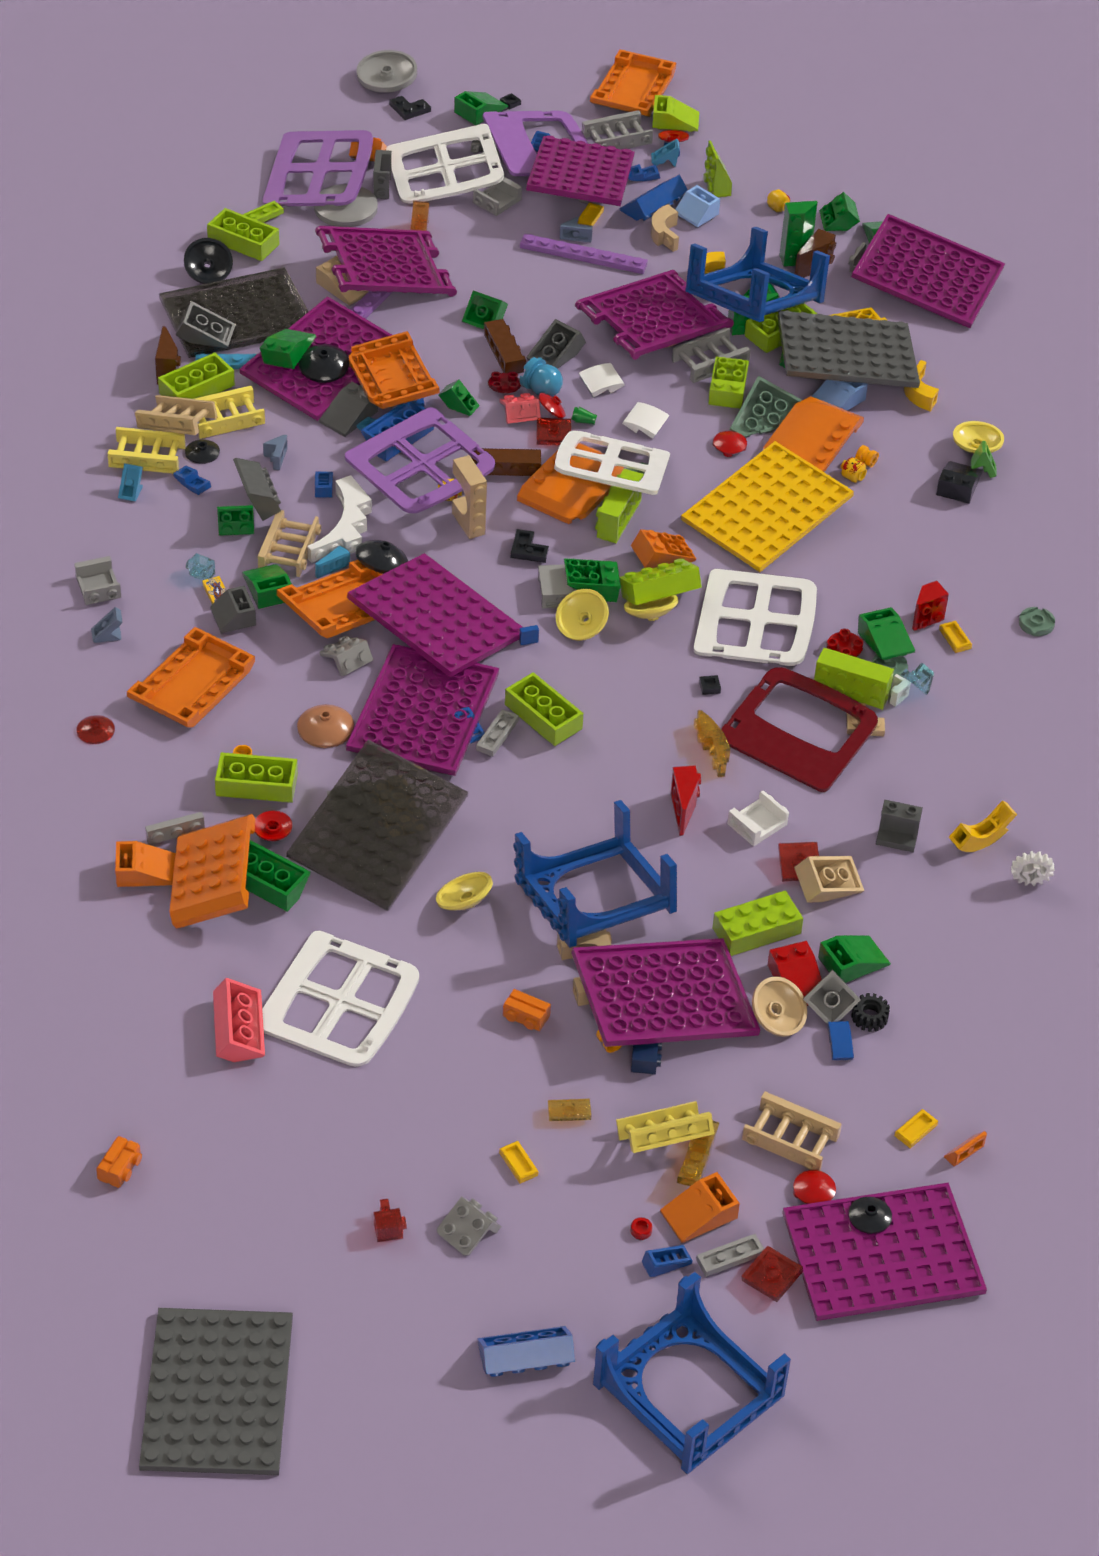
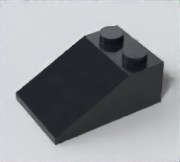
(958, 482)

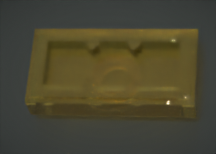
(569, 1109)

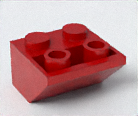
(930, 605)

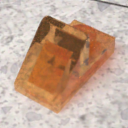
(420, 216)

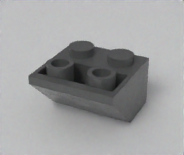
(234, 610)

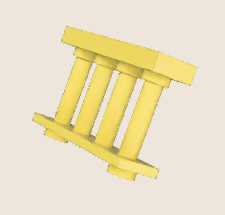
(231, 400)
(150, 462)
(665, 1127)

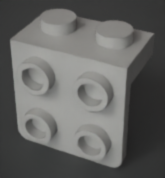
(348, 654)
(467, 1225)

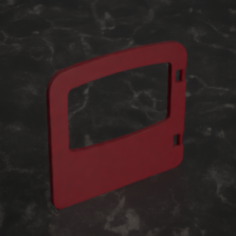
(787, 753)

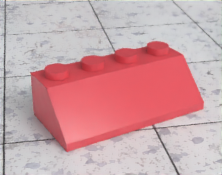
(238, 1021)

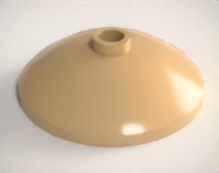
(786, 1002)

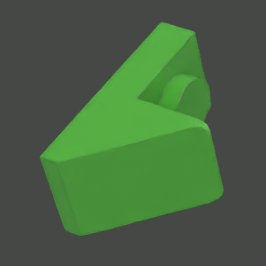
(984, 458)

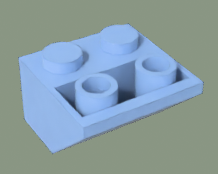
(698, 206)

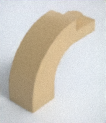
(662, 220)

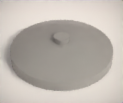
(387, 71)
(354, 214)

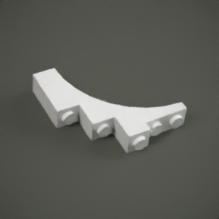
(352, 523)

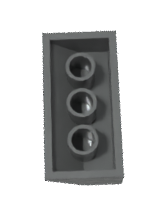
(258, 487)

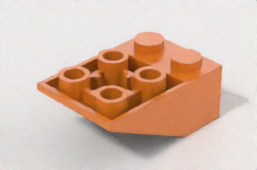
(658, 548)
(143, 865)
(701, 1208)

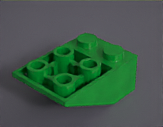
(473, 105)
(594, 575)
(264, 584)
(885, 633)
(851, 956)

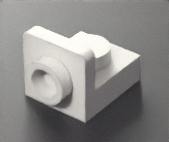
(899, 690)

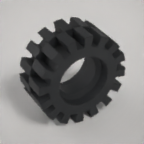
(871, 1021)

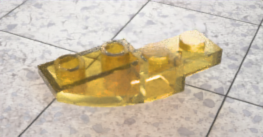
(713, 740)
(697, 1158)

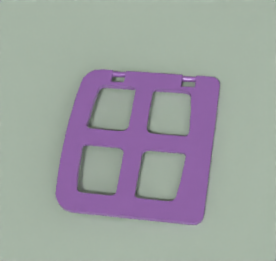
(284, 165)
(396, 436)

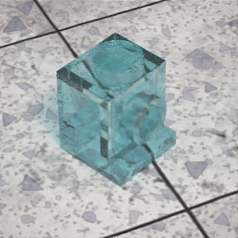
(201, 567)

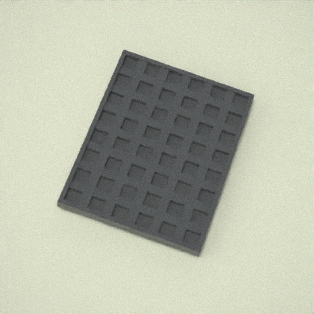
(847, 349)
(217, 1392)

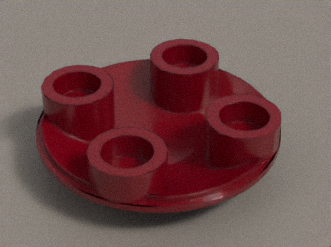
(504, 382)

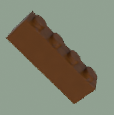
(504, 346)
(514, 461)

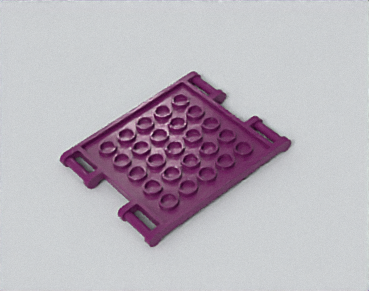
(385, 260)
(653, 313)

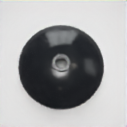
(208, 252)
(324, 363)
(380, 555)

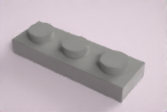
(497, 732)
(173, 828)
(729, 1255)

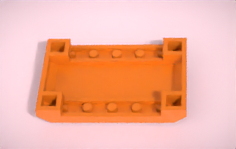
(634, 82)
(326, 603)
(193, 678)
(211, 872)

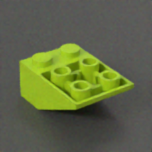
(674, 115)
(716, 174)
(728, 382)

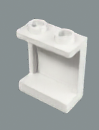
(759, 819)

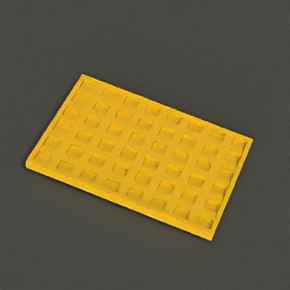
(767, 506)

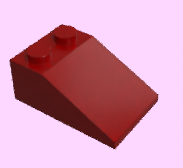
(684, 794)
(796, 964)

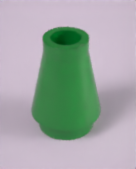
(581, 415)

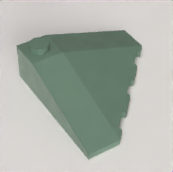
(763, 409)

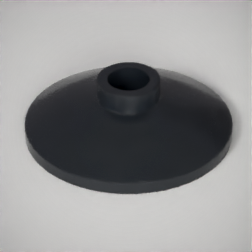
(202, 451)
(868, 1221)

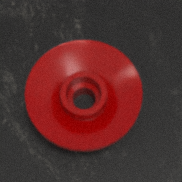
(671, 135)
(552, 404)
(273, 825)

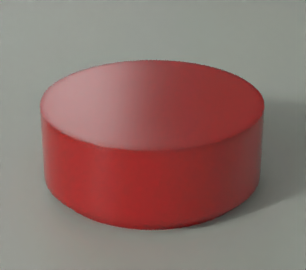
(641, 1228)

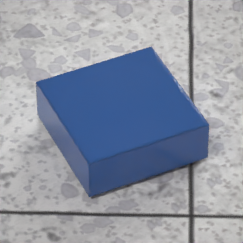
(529, 635)

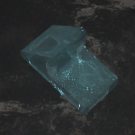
(921, 677)

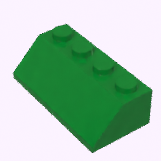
(796, 229)
(274, 877)

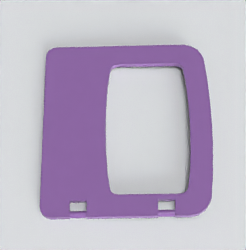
(512, 138)

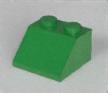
(482, 309)

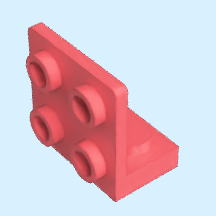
(521, 408)

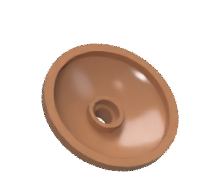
(325, 726)

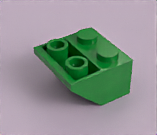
(839, 214)
(235, 520)

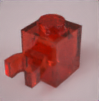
(388, 1222)

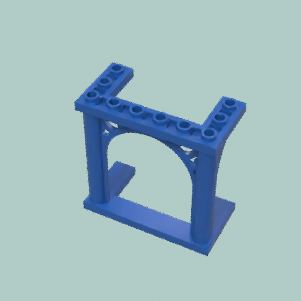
(753, 266)
(562, 912)
(691, 1314)

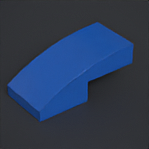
(644, 174)
(191, 480)
(840, 1040)

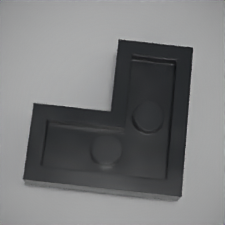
(409, 110)
(525, 549)

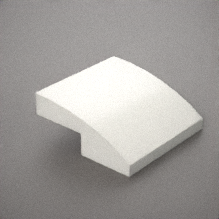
(601, 378)
(645, 418)

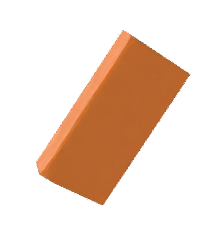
(966, 1148)

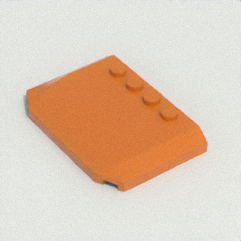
(391, 371)
(816, 431)
(565, 495)

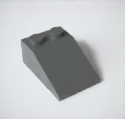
(204, 327)
(558, 344)
(348, 410)

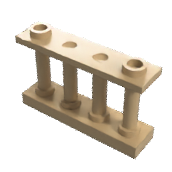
(178, 415)
(275, 533)
(798, 1116)

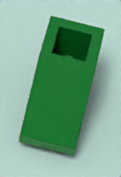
(458, 398)

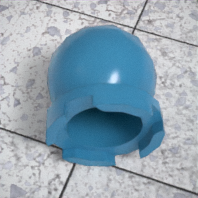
(541, 377)

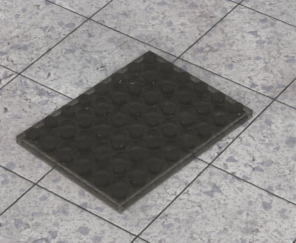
(254, 302)
(377, 825)

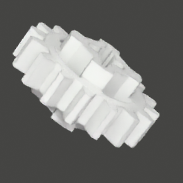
(1032, 868)

